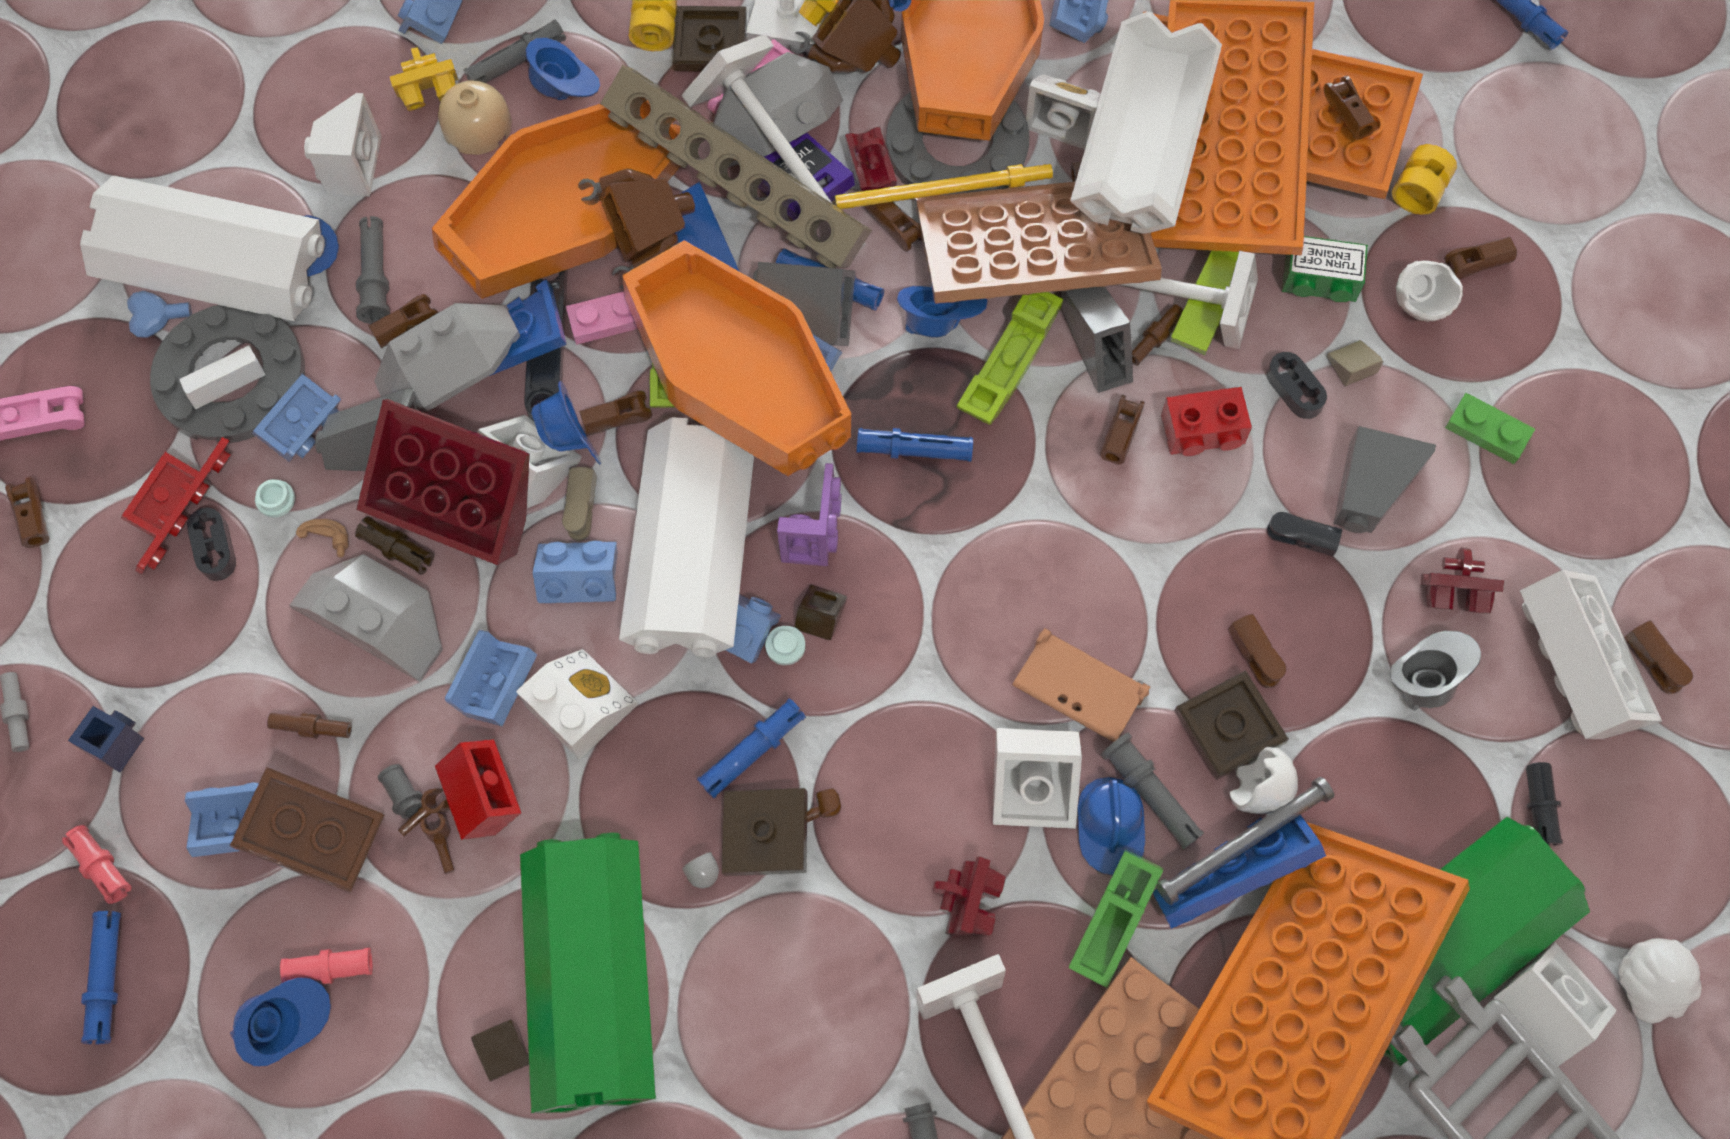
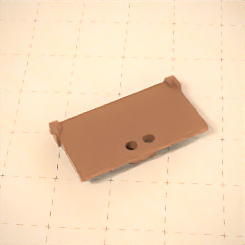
(1065, 672)

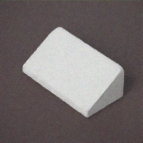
(222, 377)

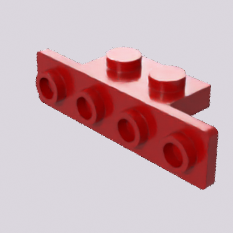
(164, 498)

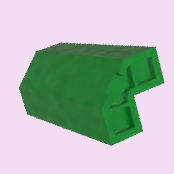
(1514, 910)
(586, 975)

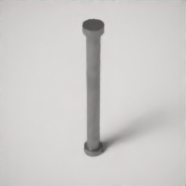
(1318, 792)

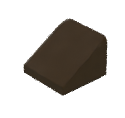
(820, 612)
(501, 1050)

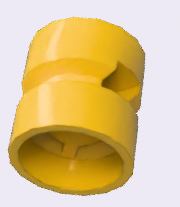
(652, 24)
(1424, 179)

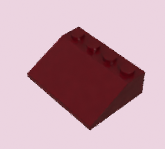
(446, 483)

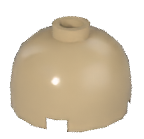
(474, 117)

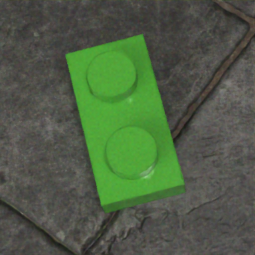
(1490, 428)

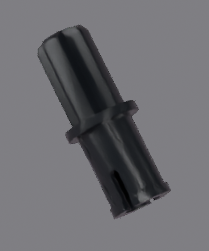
(1543, 802)

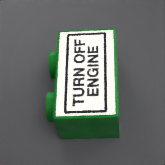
(1326, 270)

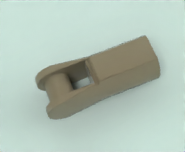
(579, 502)

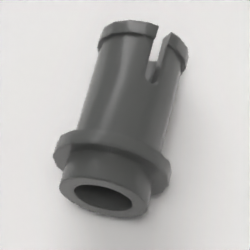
(400, 790)
(921, 1121)

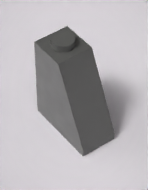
(818, 292)
(1100, 335)
(350, 432)
(1376, 476)

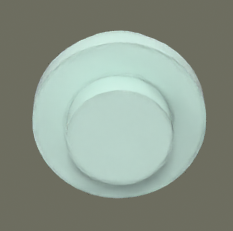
(274, 498)
(785, 645)

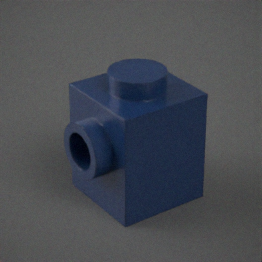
(107, 737)

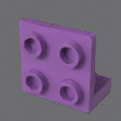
(811, 540)

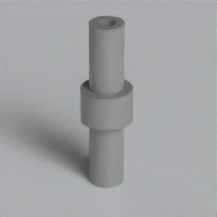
(14, 712)

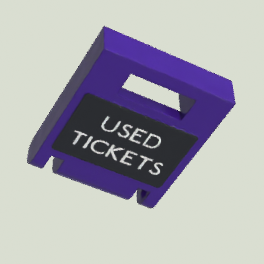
(820, 164)

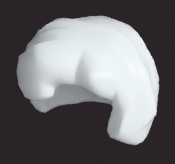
(1660, 979)

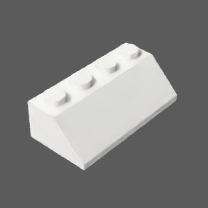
(1588, 655)

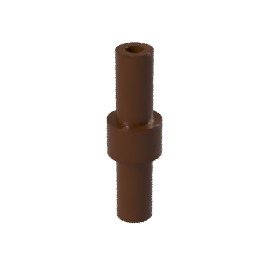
(1156, 334)
(309, 725)

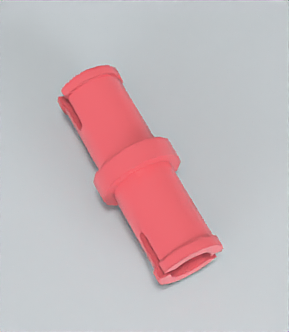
(96, 864)
(328, 965)

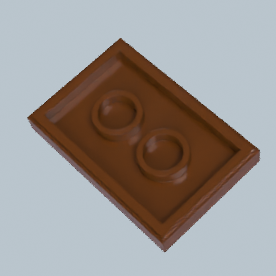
(307, 830)

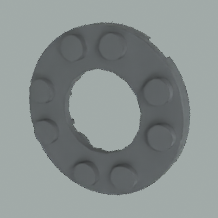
(916, 165)
(190, 338)

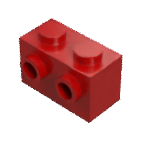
(1206, 421)
(477, 789)

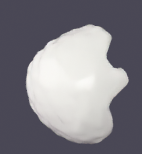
(1428, 290)
(1266, 783)

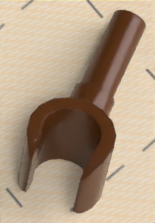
(828, 805)
(428, 807)
(439, 838)

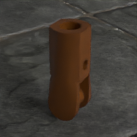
(1352, 109)
(892, 219)
(1482, 256)
(396, 322)
(608, 416)
(1121, 431)
(28, 515)
(1258, 651)
(1657, 655)

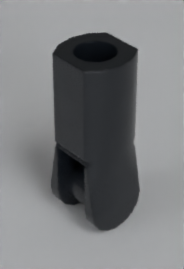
(1304, 533)

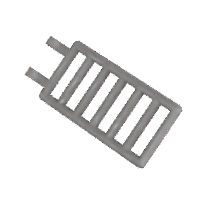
(1479, 1021)

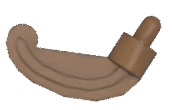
(328, 529)

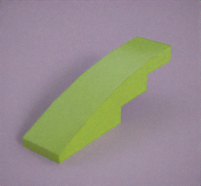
(1200, 318)

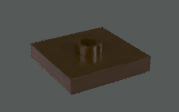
(705, 32)
(1230, 724)
(765, 832)

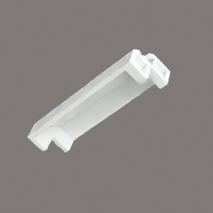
(1146, 124)
(201, 247)
(687, 541)

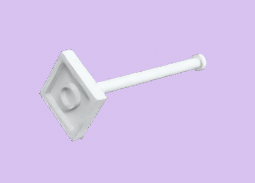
(779, 22)
(728, 71)
(1234, 299)
(961, 992)

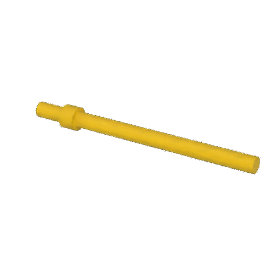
(1013, 176)

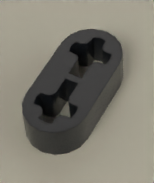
(1294, 386)
(203, 546)

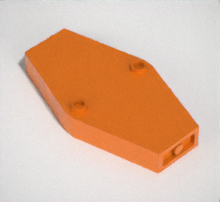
(968, 61)
(525, 205)
(737, 358)

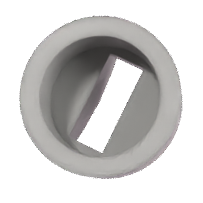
(702, 871)

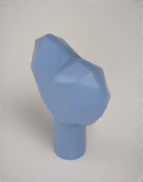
(152, 313)

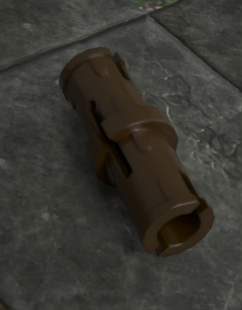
(394, 545)

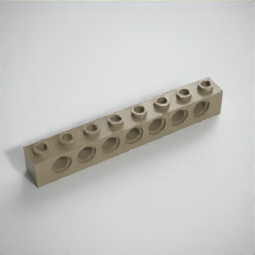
(624, 102)

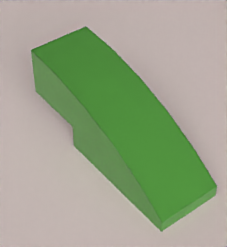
(1116, 918)

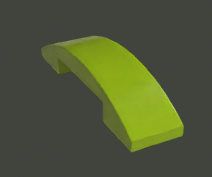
(1011, 356)

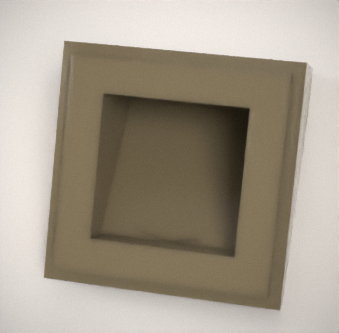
(1355, 362)

